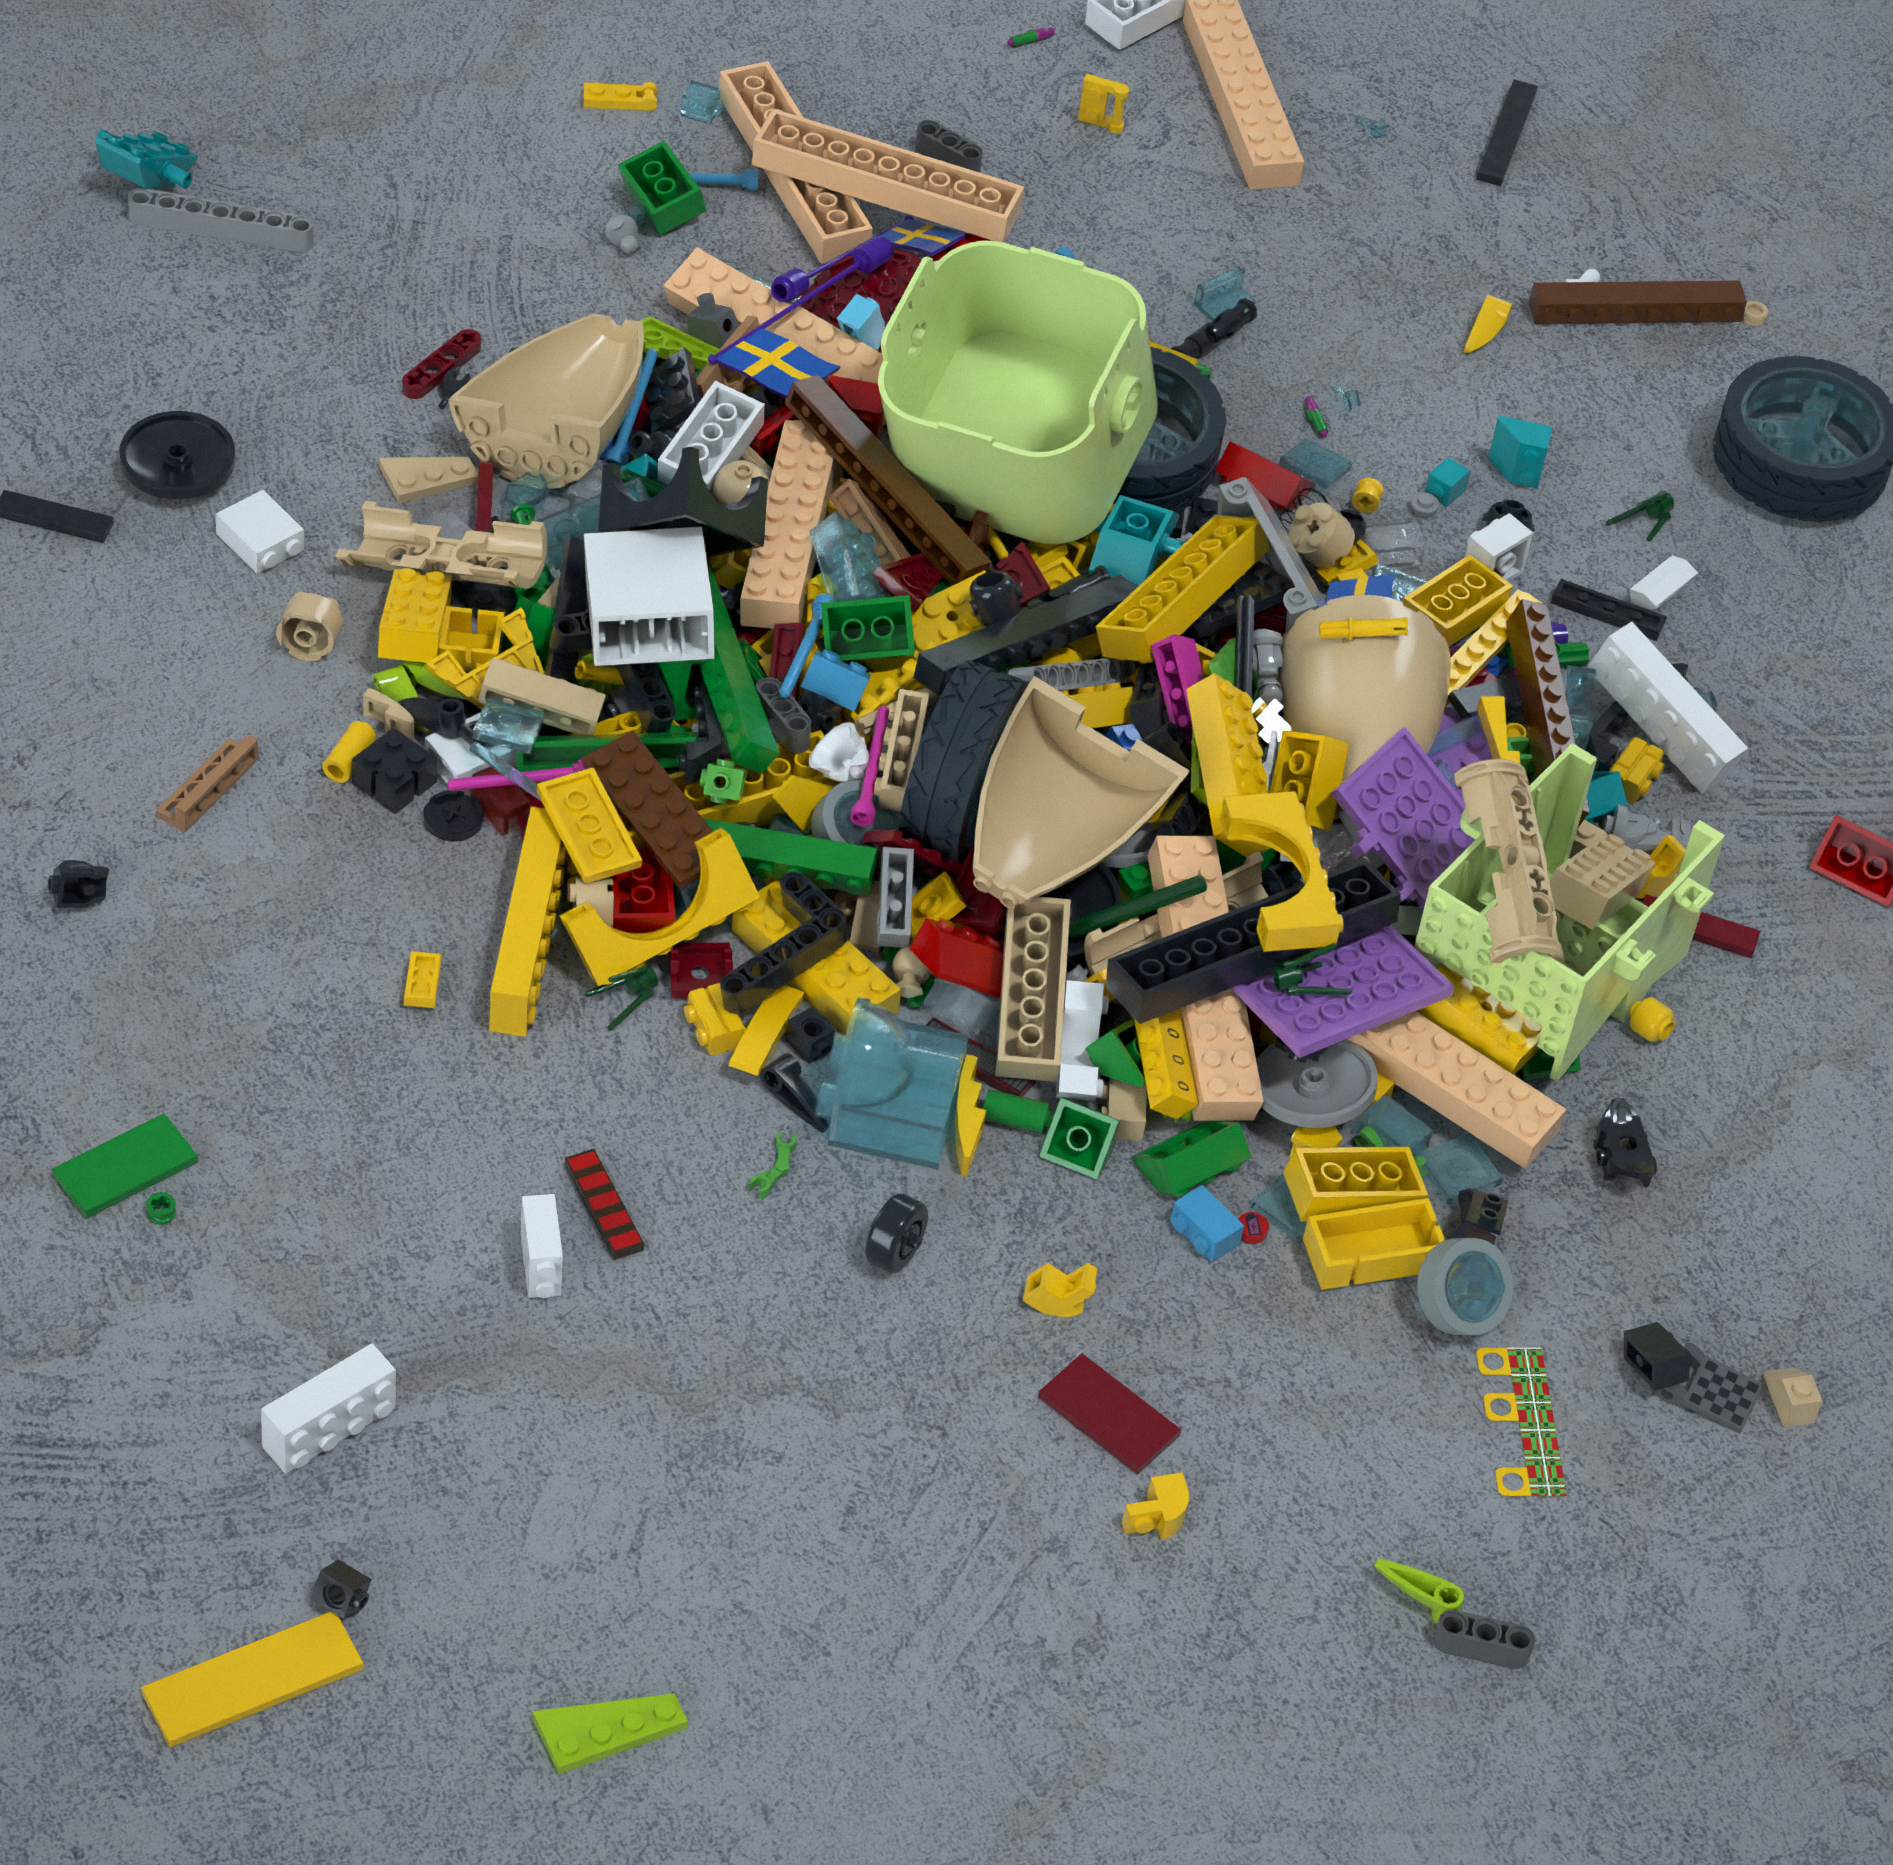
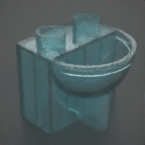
(892, 1086)

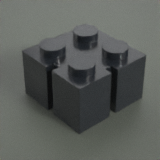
(394, 762)

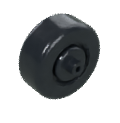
(896, 1233)

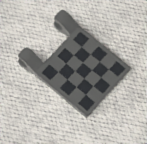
(1716, 1391)

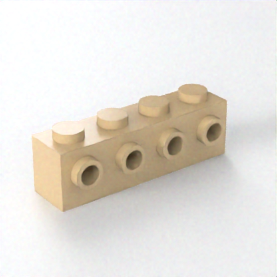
(562, 702)
(902, 743)

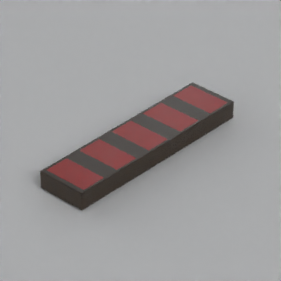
(604, 1204)

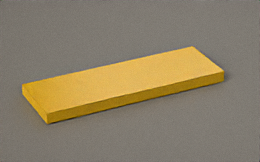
(252, 1678)

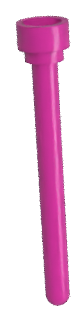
(501, 780)
(863, 810)

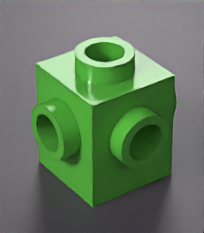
(734, 778)

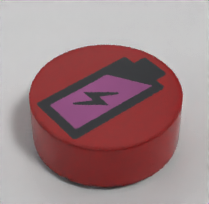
(1255, 1227)

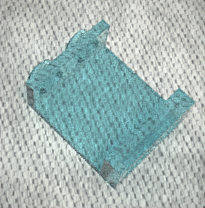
(1577, 687)

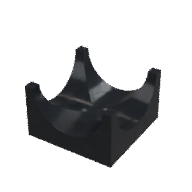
(686, 505)

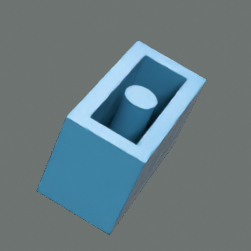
(836, 679)
(1206, 1223)

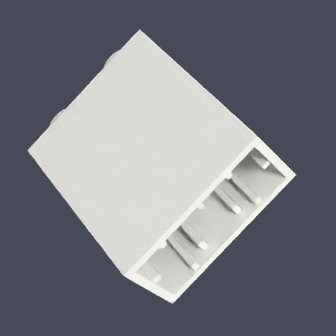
(649, 596)

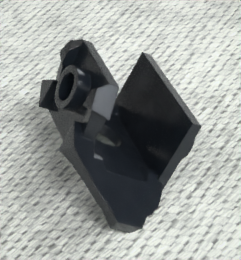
(1618, 1123)
(1482, 1212)

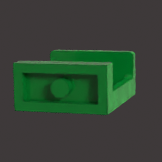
(675, 677)

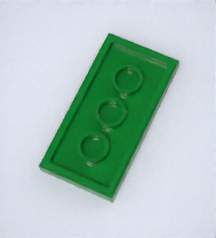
(125, 1165)

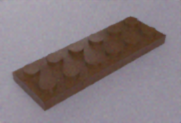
(651, 805)

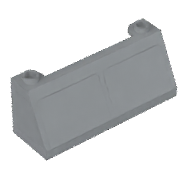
(1244, 500)

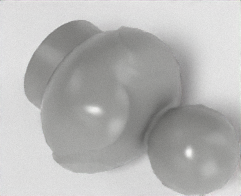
(622, 232)

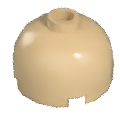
(734, 480)

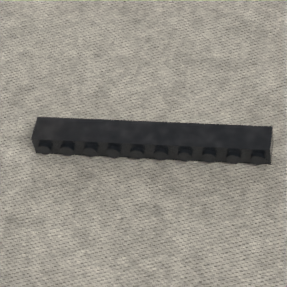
(1024, 634)

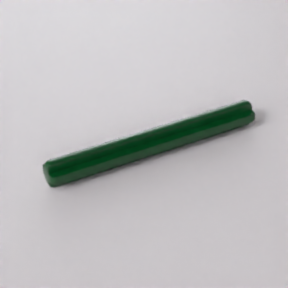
(1137, 906)

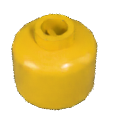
(1651, 1019)

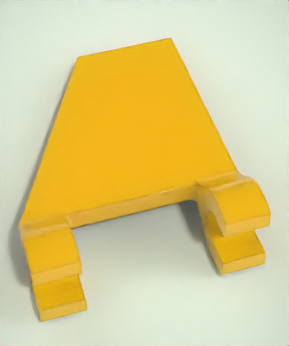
(799, 798)

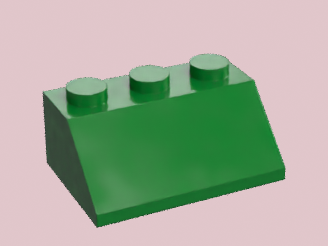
(868, 627)
(1119, 1055)
(1193, 1156)

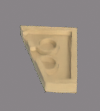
(426, 476)

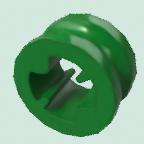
(155, 1202)

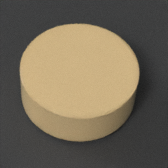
(1755, 313)

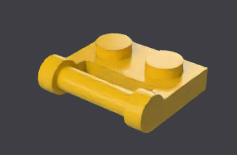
(1095, 103)

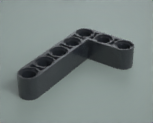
(642, 680)
(1183, 810)
(819, 935)

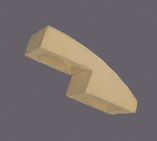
(386, 710)

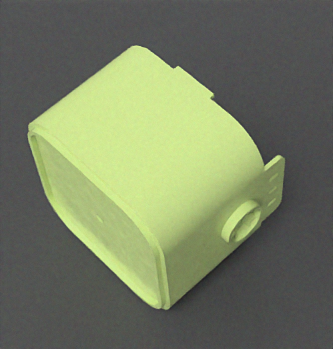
(1018, 387)

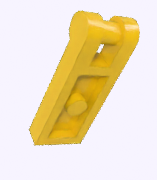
(620, 96)

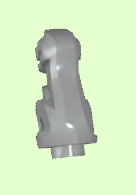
(1266, 665)
(1641, 832)

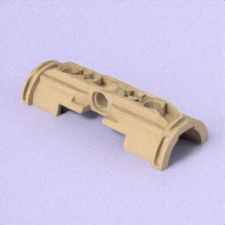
(471, 559)
(1514, 831)
(1241, 888)

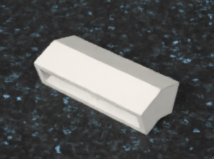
(1662, 583)

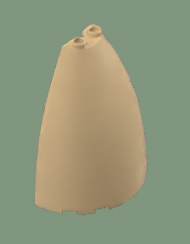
(553, 400)
(1367, 684)
(1060, 798)

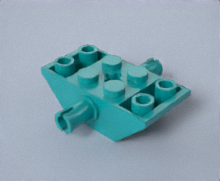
(146, 159)
(1134, 539)

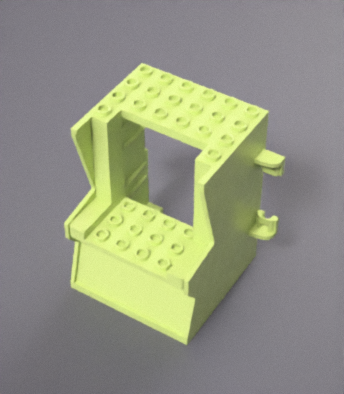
(1603, 966)

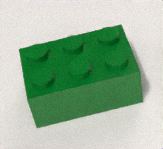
(662, 187)

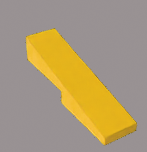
(1493, 720)

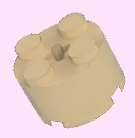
(1321, 534)
(309, 626)
(595, 894)

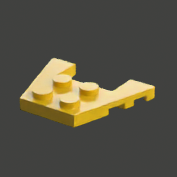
(469, 684)

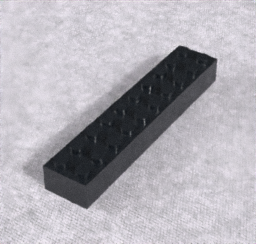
(1228, 948)

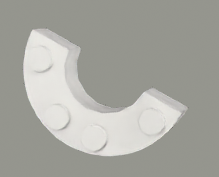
(1081, 1023)

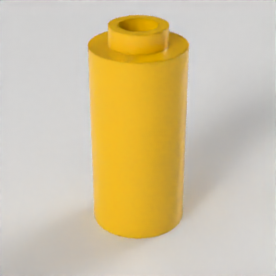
(353, 741)

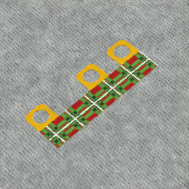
(1534, 1412)

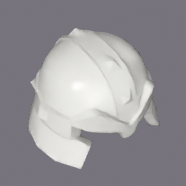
(841, 754)

